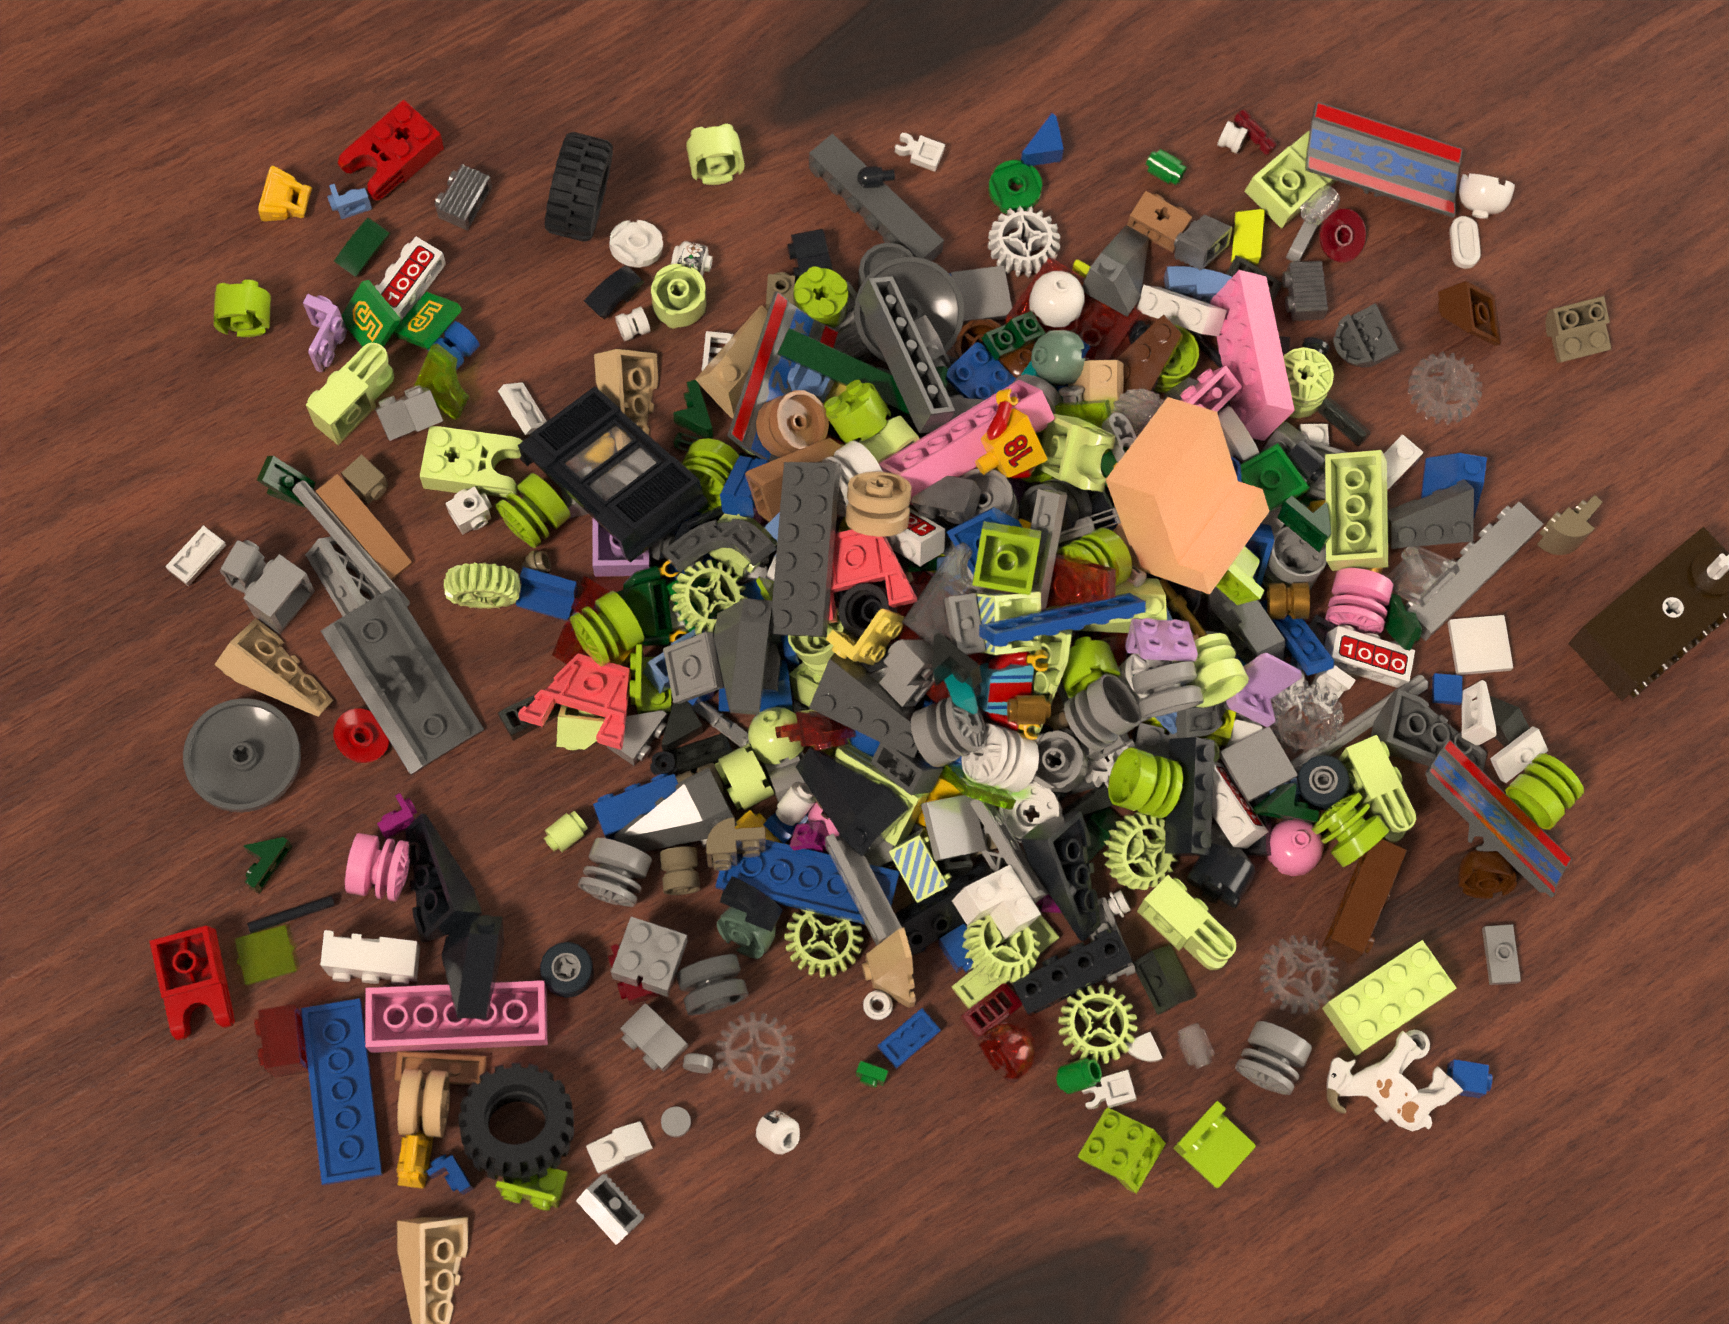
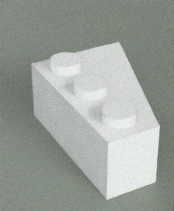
(370, 959)

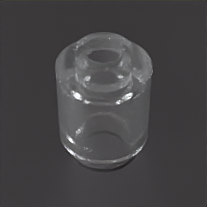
(1319, 205)
(1195, 1046)

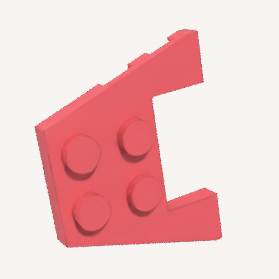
(867, 560)
(589, 689)

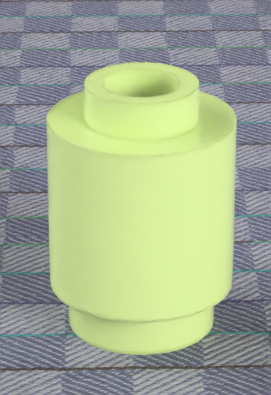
(565, 832)

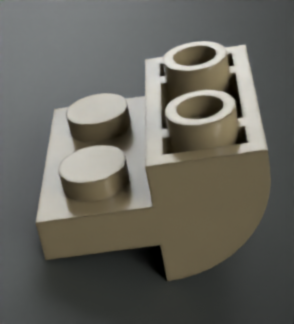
(1578, 329)
(1568, 531)
(726, 842)

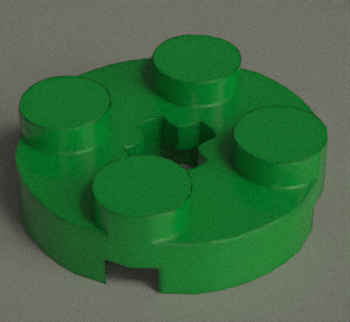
(1021, 174)

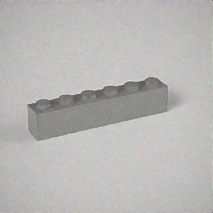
(1478, 565)

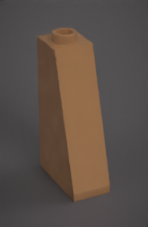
(766, 480)

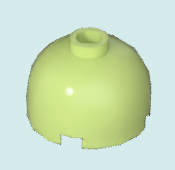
(763, 736)

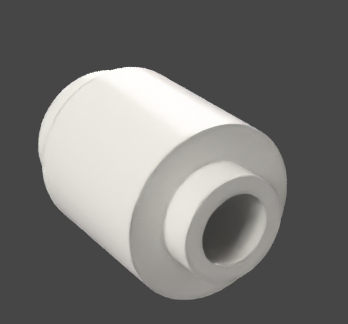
(795, 804)

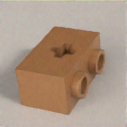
(1147, 221)

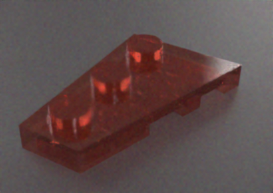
(1079, 582)
(568, 644)

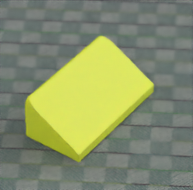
(1248, 235)

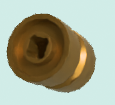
(1288, 600)

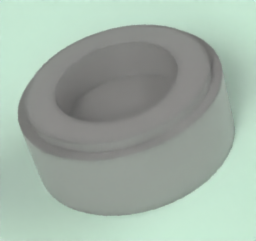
(698, 1063)
(675, 1122)

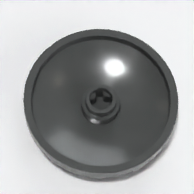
(926, 291)
(241, 755)

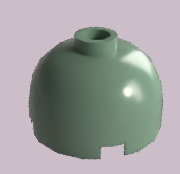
(1058, 357)
(751, 938)

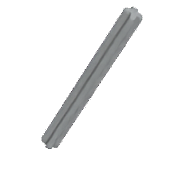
(345, 539)
(1359, 724)

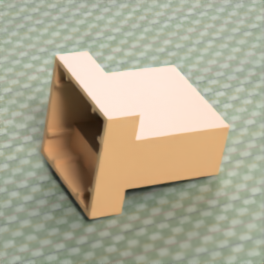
(1182, 498)

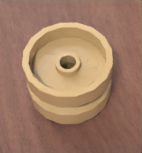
(878, 504)
(423, 1102)

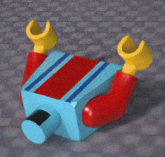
(1003, 679)

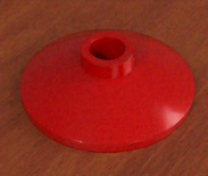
(362, 724)

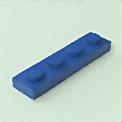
(1303, 644)

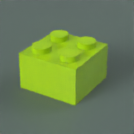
(1006, 558)

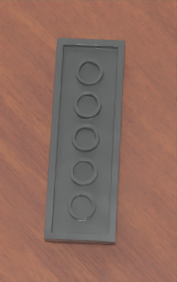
(805, 549)

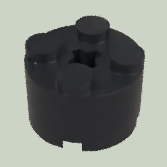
(1222, 876)

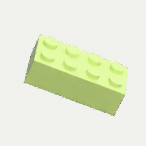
(1357, 510)
(1388, 998)

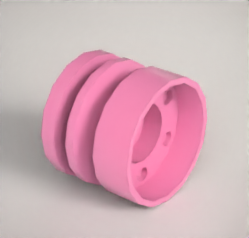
(1359, 600)
(371, 866)

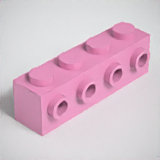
(1213, 389)

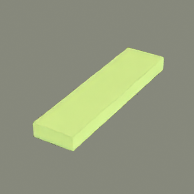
(975, 987)

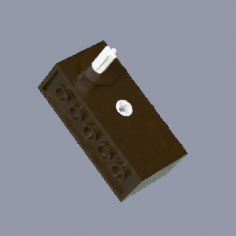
(1658, 617)

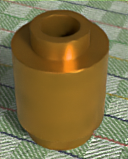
(1028, 709)

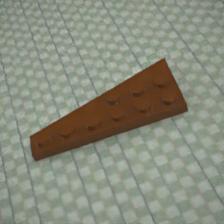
(1149, 355)

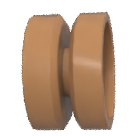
(791, 422)

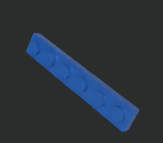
(1055, 620)

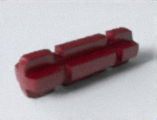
(1255, 132)

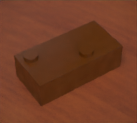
(1363, 902)

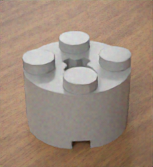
(1073, 765)

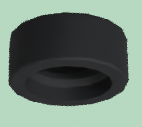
(849, 600)

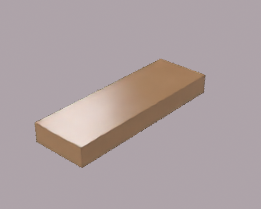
(462, 1069)

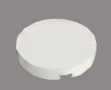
(636, 243)

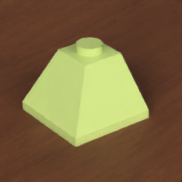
(577, 728)

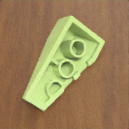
(1150, 591)
(1047, 681)

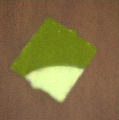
(265, 955)

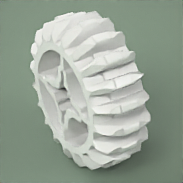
(1043, 236)

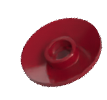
(1351, 235)

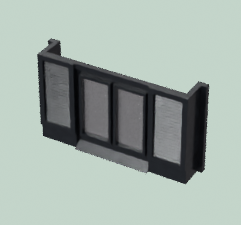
(614, 472)

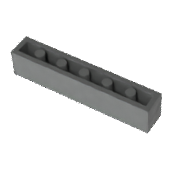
(878, 206)
(906, 354)

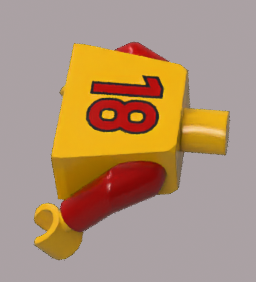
(1010, 441)

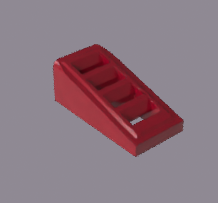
(974, 1027)

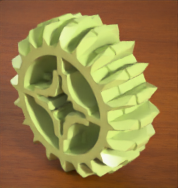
(482, 585)
(686, 592)
(1131, 846)
(813, 946)
(1005, 962)
(1114, 1006)

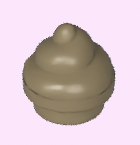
(537, 561)

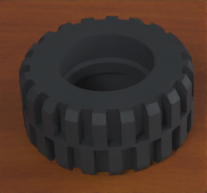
(578, 186)
(511, 1086)

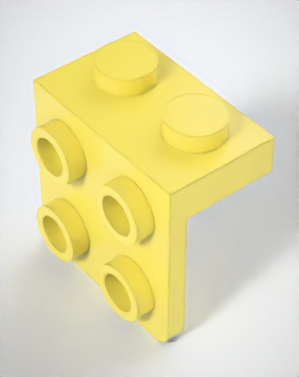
(872, 643)

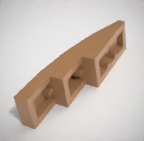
(364, 526)

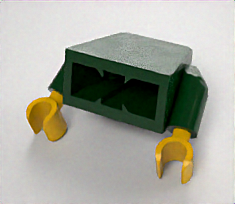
(648, 600)

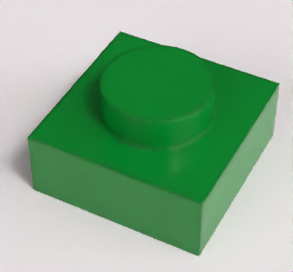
(871, 1074)

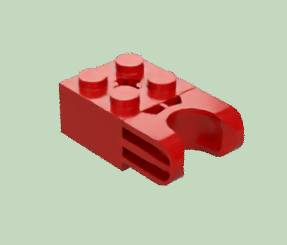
(395, 147)
(189, 988)

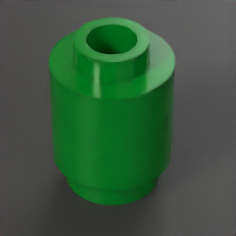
(1166, 167)
(1078, 1075)

